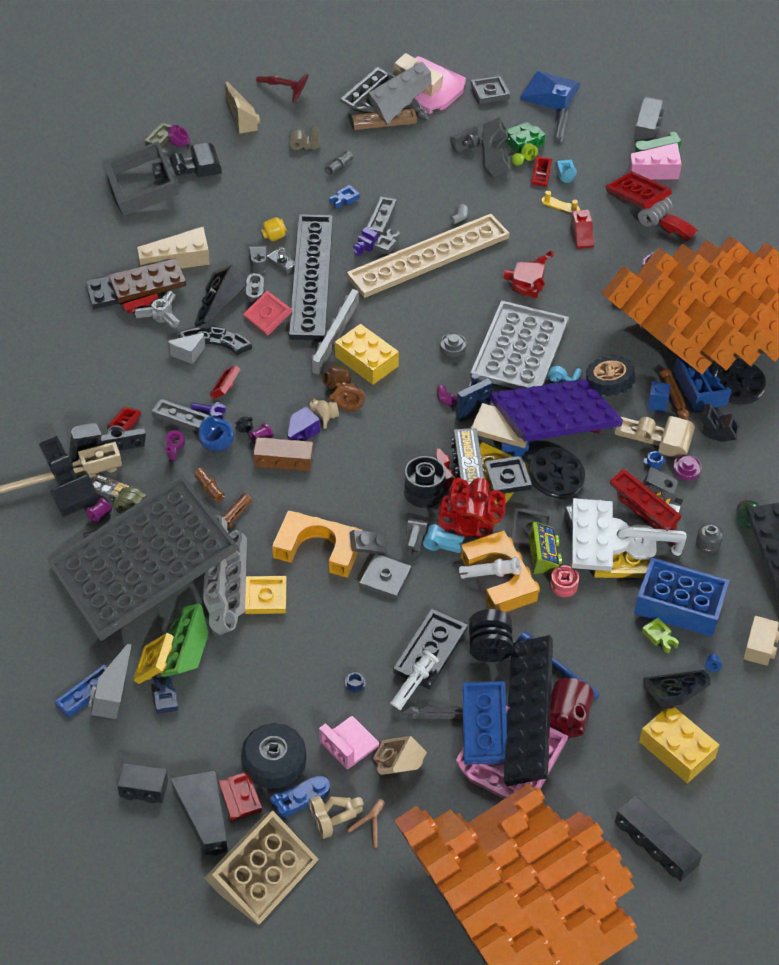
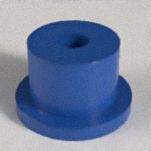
(713, 663)

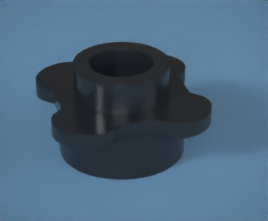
(244, 424)

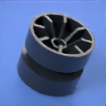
(424, 481)

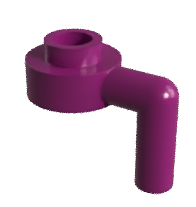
(171, 448)

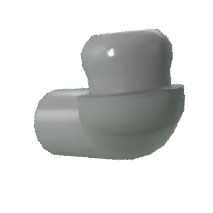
(461, 215)

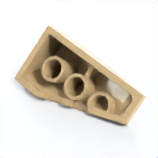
(242, 111)

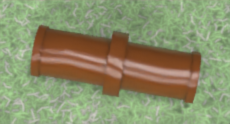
(209, 485)

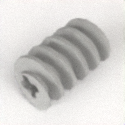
(653, 215)

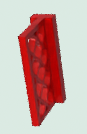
(644, 502)

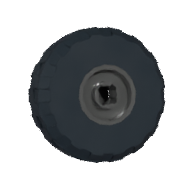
(273, 755)

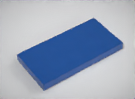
(484, 722)

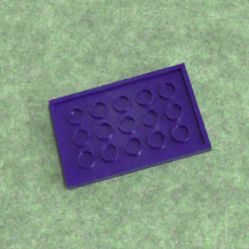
(555, 410)

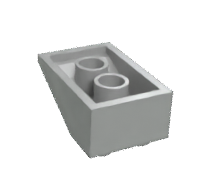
(107, 695)

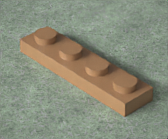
(374, 120)

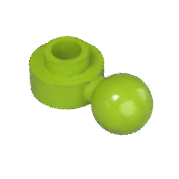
(528, 152)

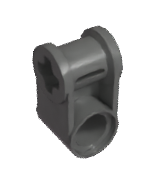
(258, 259)

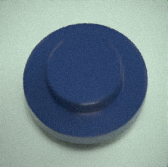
(355, 682)

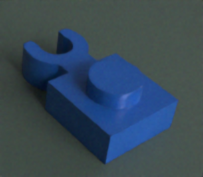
(346, 195)

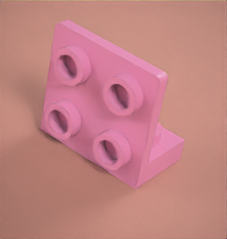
(347, 741)

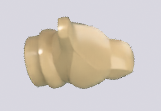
(324, 410)

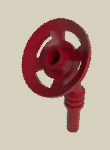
(296, 86)

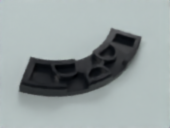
(221, 337)

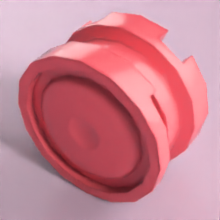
(564, 581)

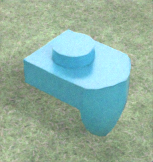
(566, 170)

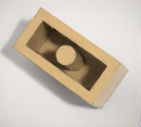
(761, 641)

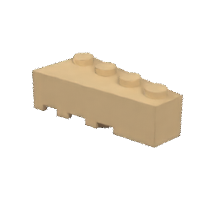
(188, 249)

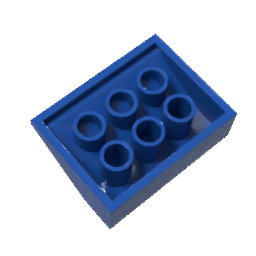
(681, 597)

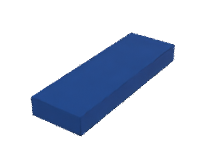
(79, 695)

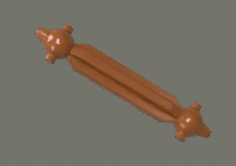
(675, 394)

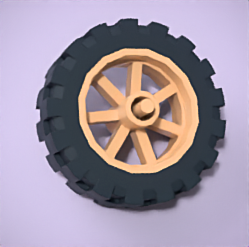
(611, 375)

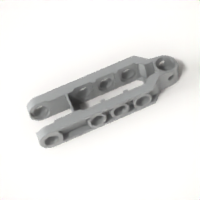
(222, 600)

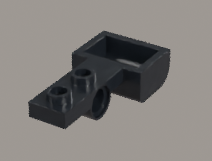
(202, 161)
(89, 436)
(72, 492)

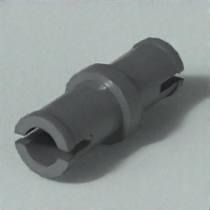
(338, 163)

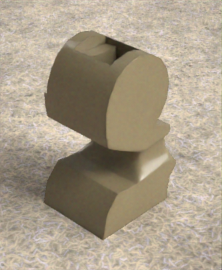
(299, 139)

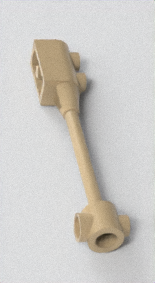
(90, 462)

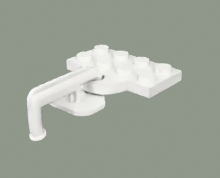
(600, 536)

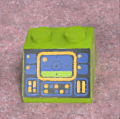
(543, 548)

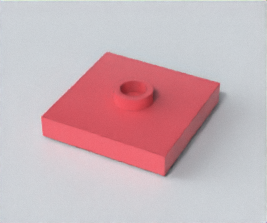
(267, 313)

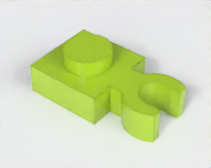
(658, 633)

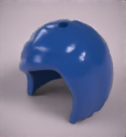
(215, 434)

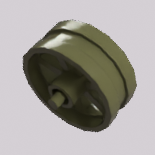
(127, 499)

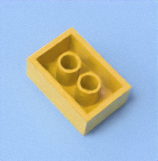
(366, 354)
(679, 743)

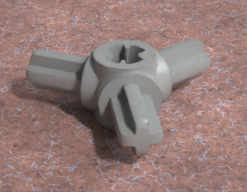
(160, 310)

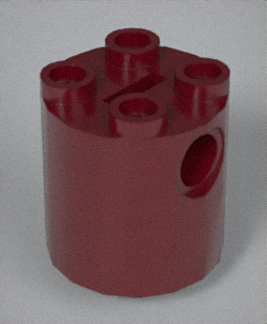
(570, 706)

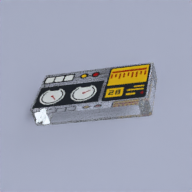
(107, 486)

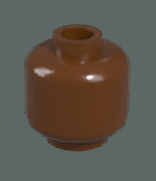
(335, 375)

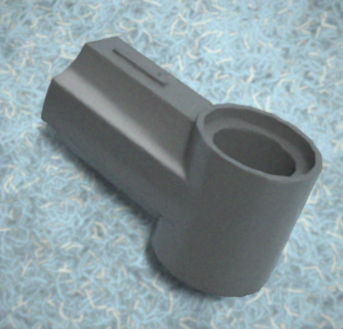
(415, 533)

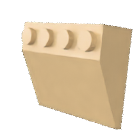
(262, 868)

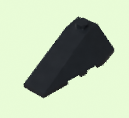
(221, 290)

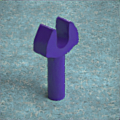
(214, 410)

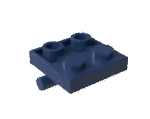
(471, 398)

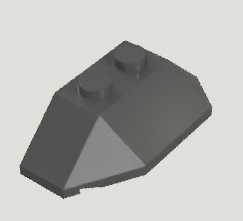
(358, 96)

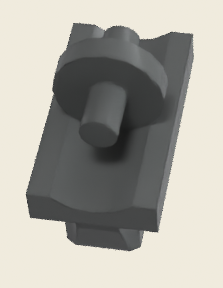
(466, 139)

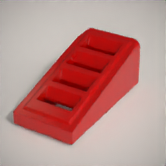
(543, 162)
(123, 421)

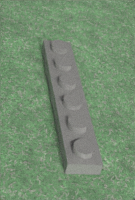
(333, 334)

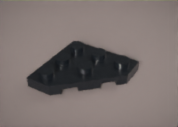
(676, 688)

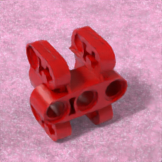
(471, 508)

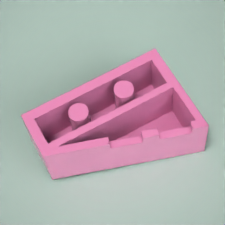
(657, 162)

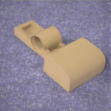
(672, 440)

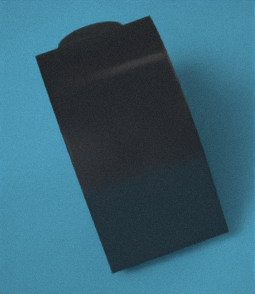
(718, 427)

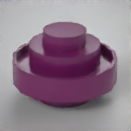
(178, 136)
(687, 468)

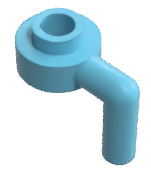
(559, 375)

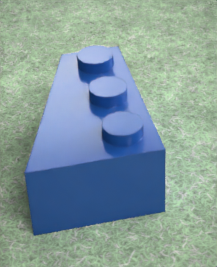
(700, 388)

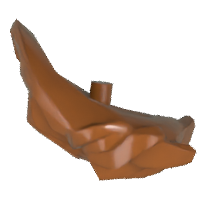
(348, 397)

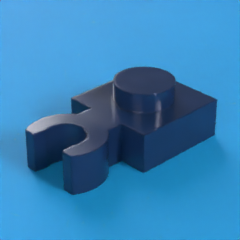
(165, 697)

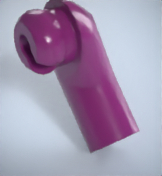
(445, 397)

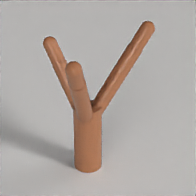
(373, 816)

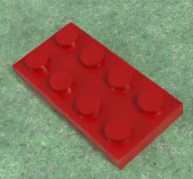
(638, 190)

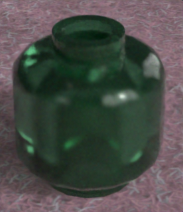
(741, 515)

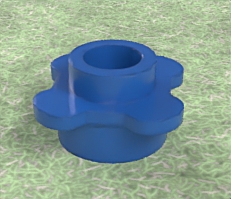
(655, 460)

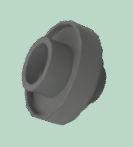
(453, 344)

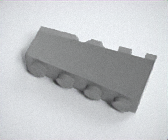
(399, 91)

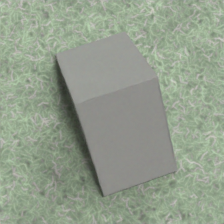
(187, 348)

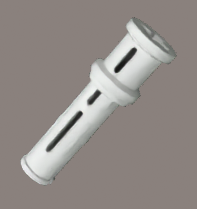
(499, 568)
(419, 672)

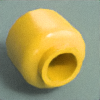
(274, 229)

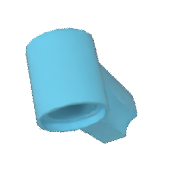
(438, 538)

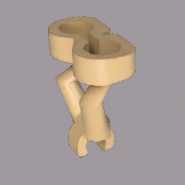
(324, 822)

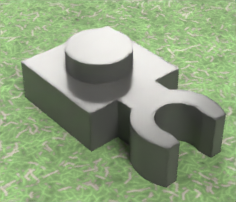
(386, 243)

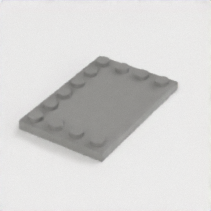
(520, 346)

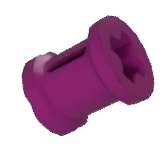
(263, 432)
(98, 510)

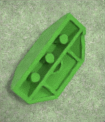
(188, 642)

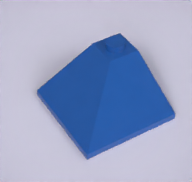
(550, 91)

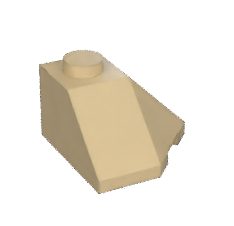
(399, 755)

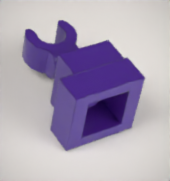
(365, 241)

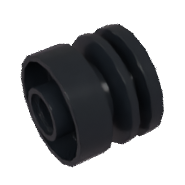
(490, 635)

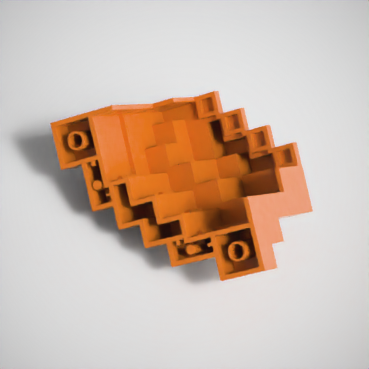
(706, 302)
(526, 881)

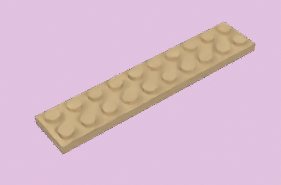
(427, 255)

